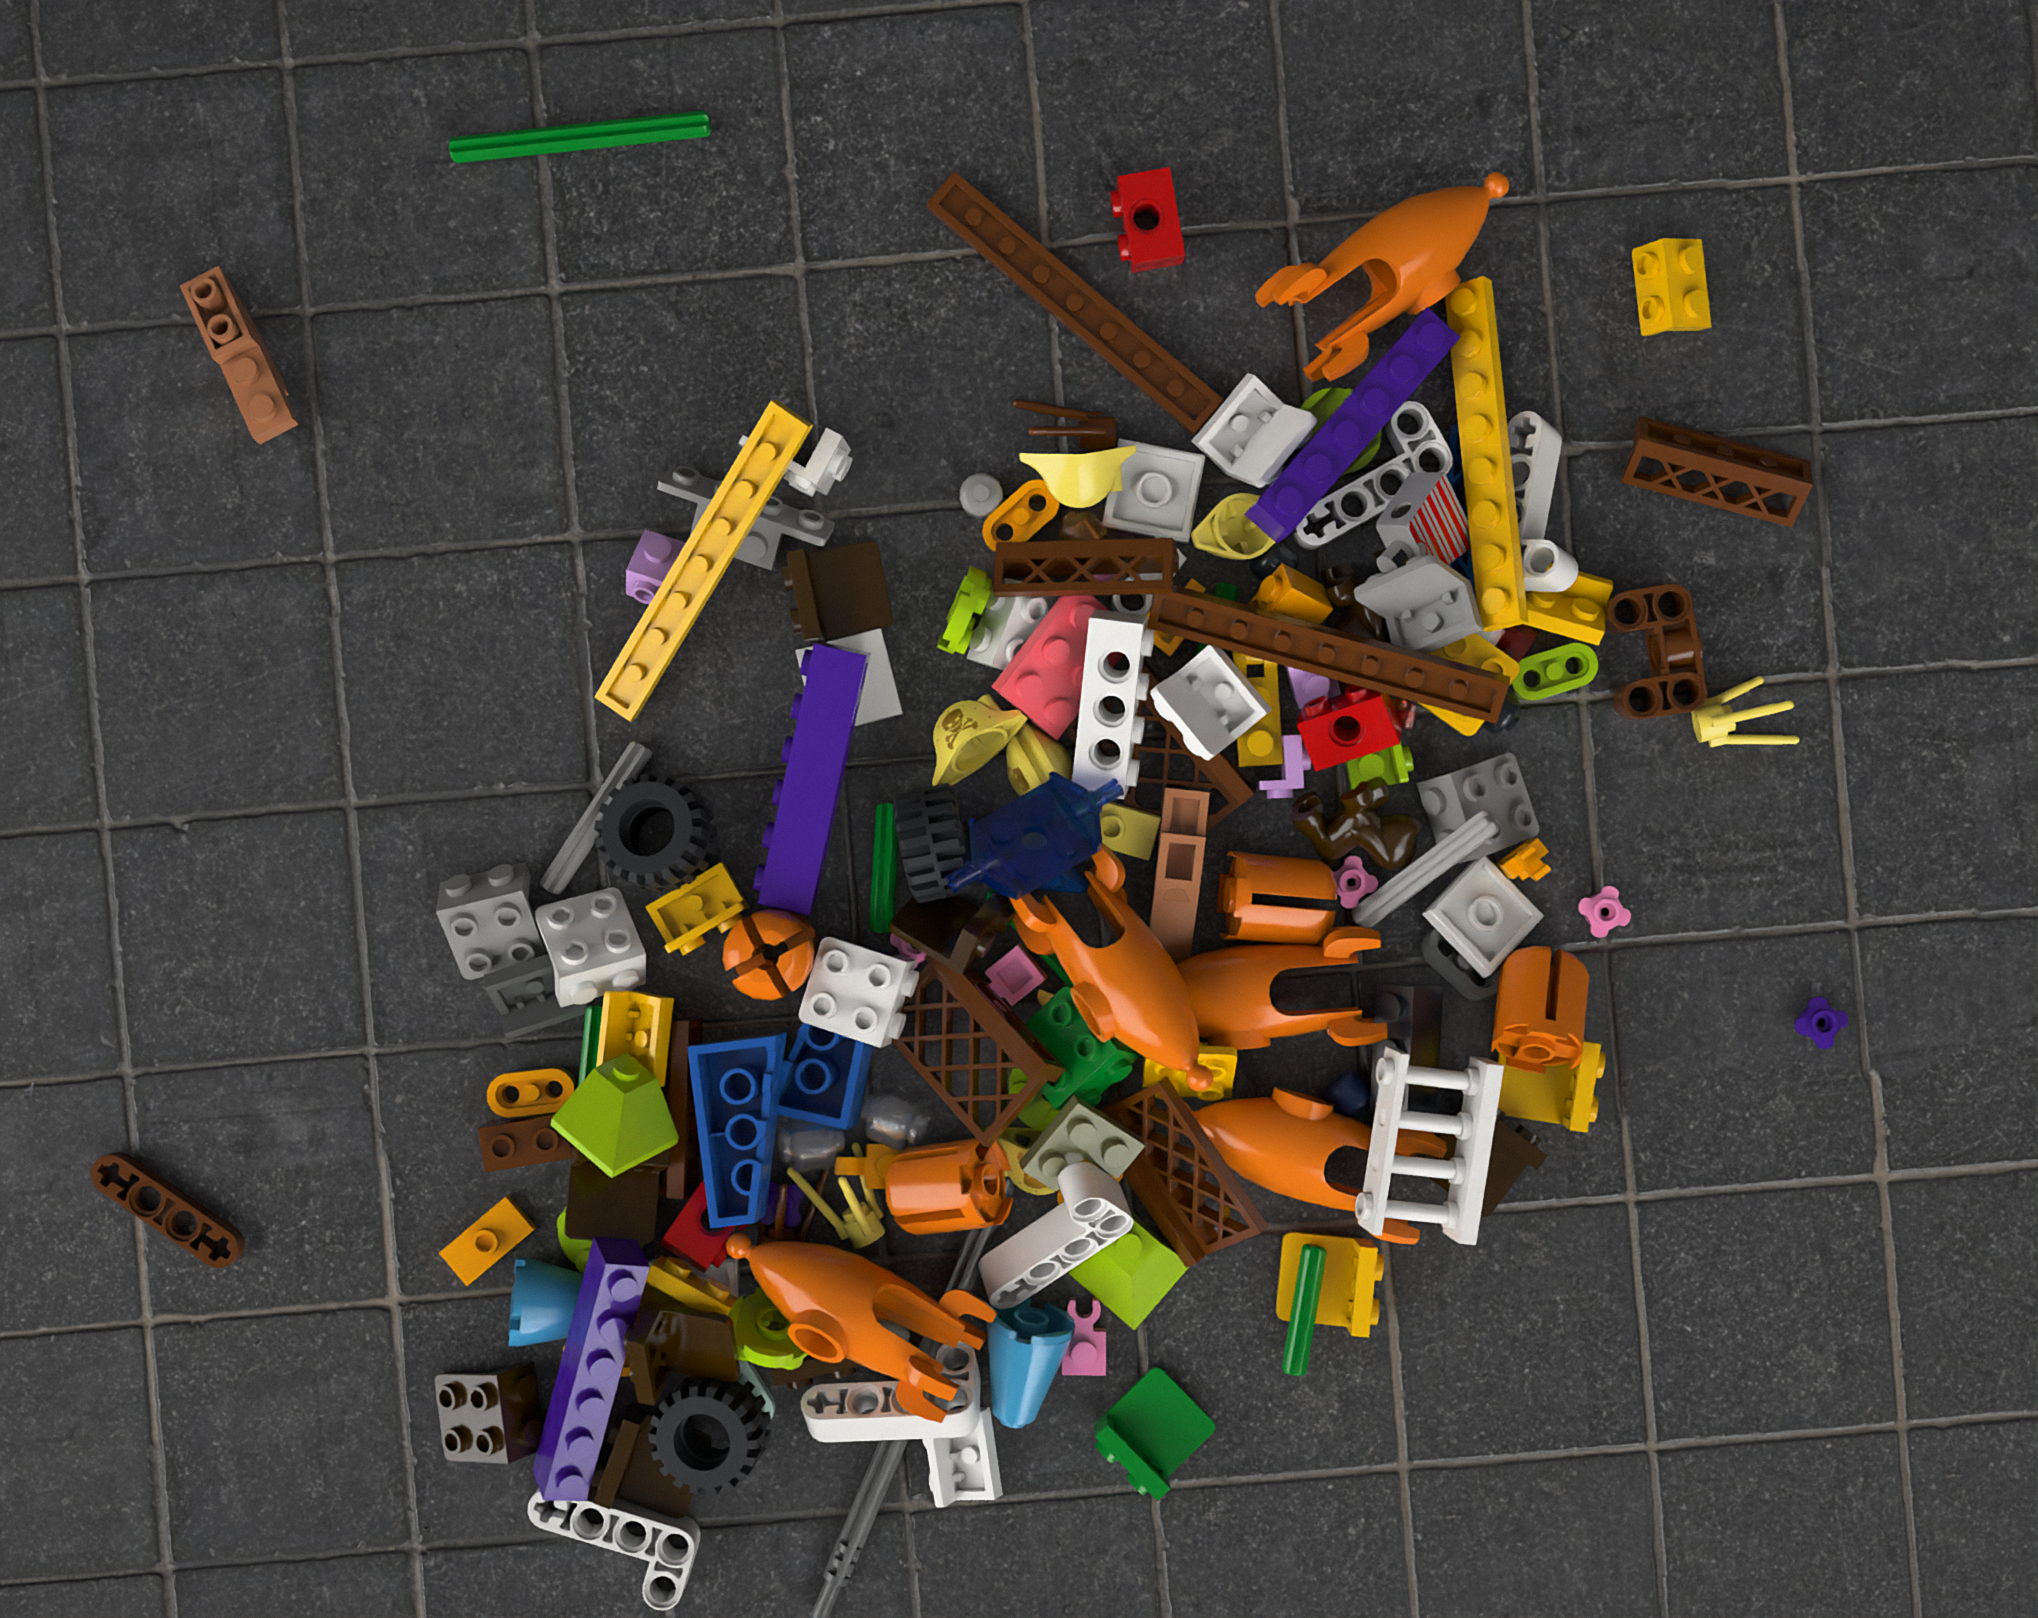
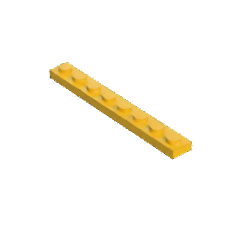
(1486, 456)
(704, 559)

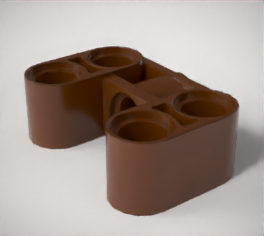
(1672, 651)

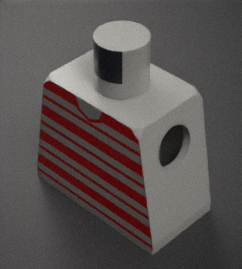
(1422, 521)

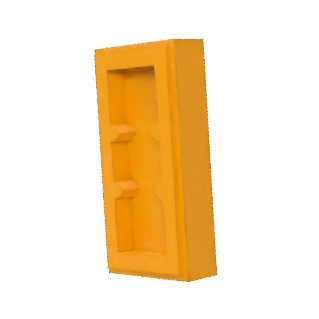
(487, 1240)

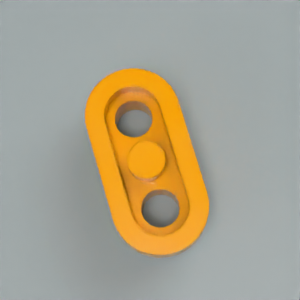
(1019, 516)
(533, 1091)

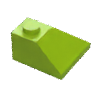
(617, 1116)
(1131, 1272)

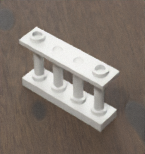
(1464, 1171)

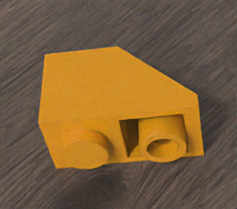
(1293, 595)

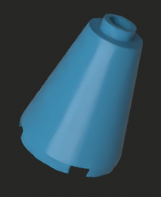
(541, 1302)
(1024, 1357)

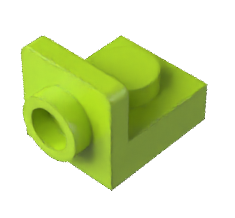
(1390, 764)

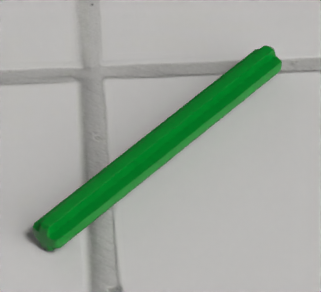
(580, 136)

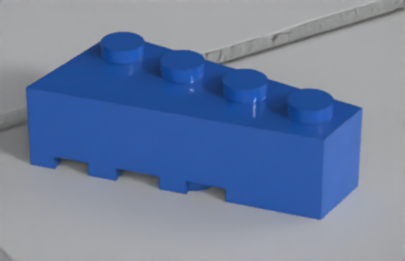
(825, 1076)
(736, 1117)

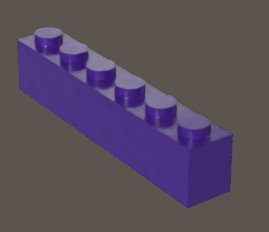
(1352, 426)
(813, 777)
(590, 1369)

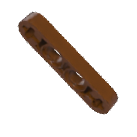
(164, 1216)

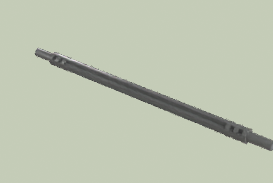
(890, 1451)

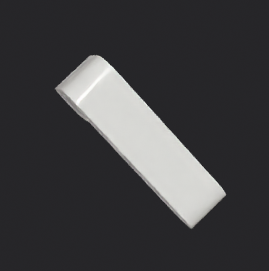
(1536, 454)
(1368, 487)
(1079, 1227)
(826, 1406)
(614, 1536)

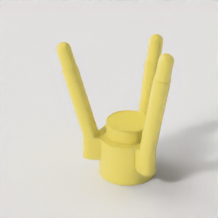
(1714, 721)
(860, 1220)

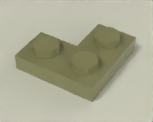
(1078, 1134)

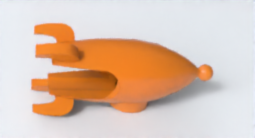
(1410, 265)
(1125, 987)
(1233, 988)
(1287, 1140)
(836, 1308)

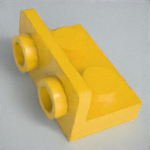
(1572, 612)

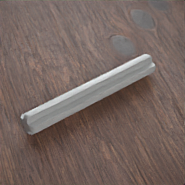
(584, 835)
(1425, 869)

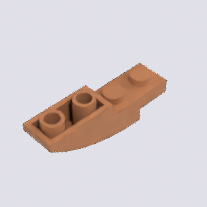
(241, 354)
(1179, 870)

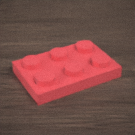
(1049, 667)

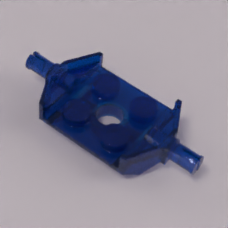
(1059, 811)

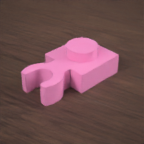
(1015, 975)
(1088, 1345)

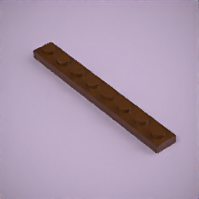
(1074, 303)
(1330, 653)

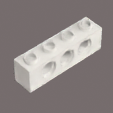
(1106, 634)

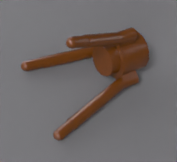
(1093, 430)
(779, 1230)

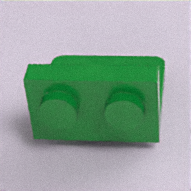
(1088, 1061)
(1152, 1431)

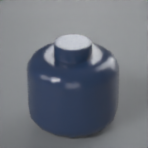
(1348, 1094)

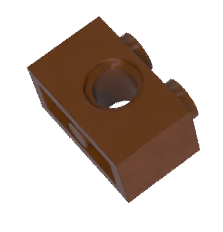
(522, 1142)

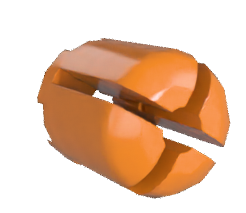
(1271, 921)
(764, 977)
(1540, 1009)
(948, 1187)

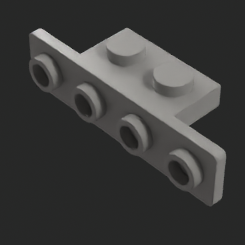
(765, 537)

